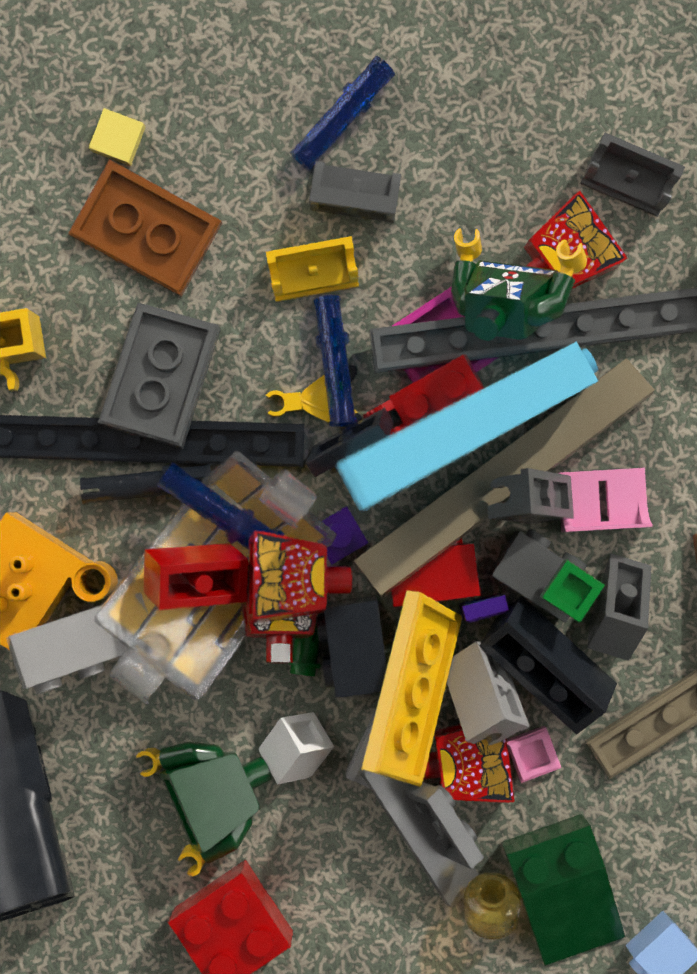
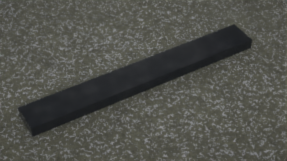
(205, 444)

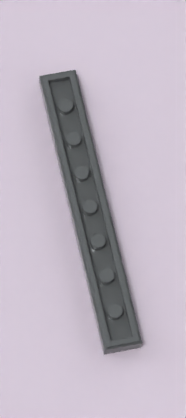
(581, 322)

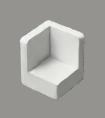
(295, 747)

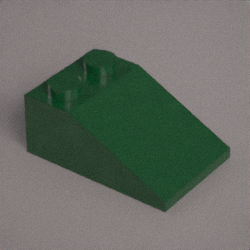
(564, 888)

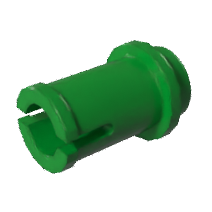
(305, 655)

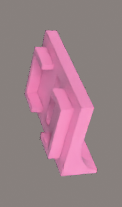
(624, 498)

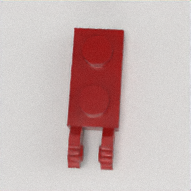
(432, 393)

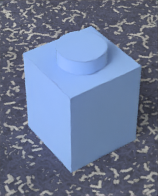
(661, 948)

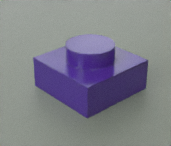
(348, 533)

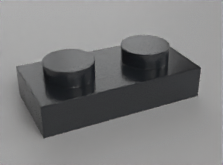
(349, 442)

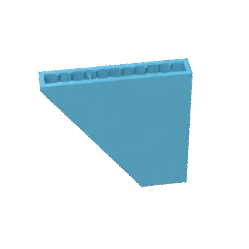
(465, 425)

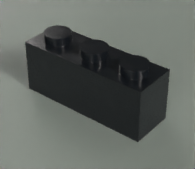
(549, 665)

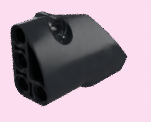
(31, 860)

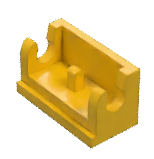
(313, 269)

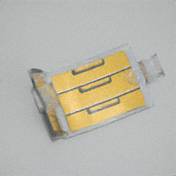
(197, 642)

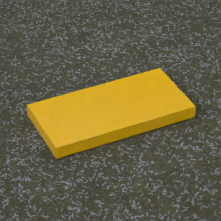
(412, 690)

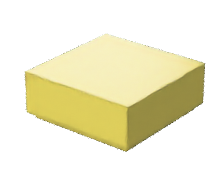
(117, 137)

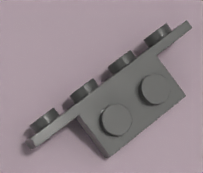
(431, 831)

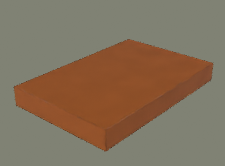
(145, 228)

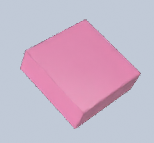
(533, 754)

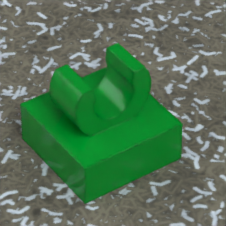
(572, 590)

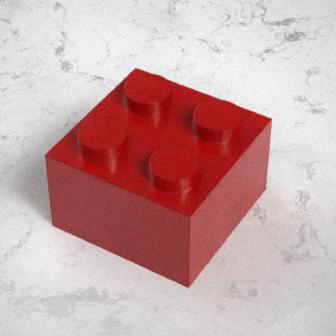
(231, 924)

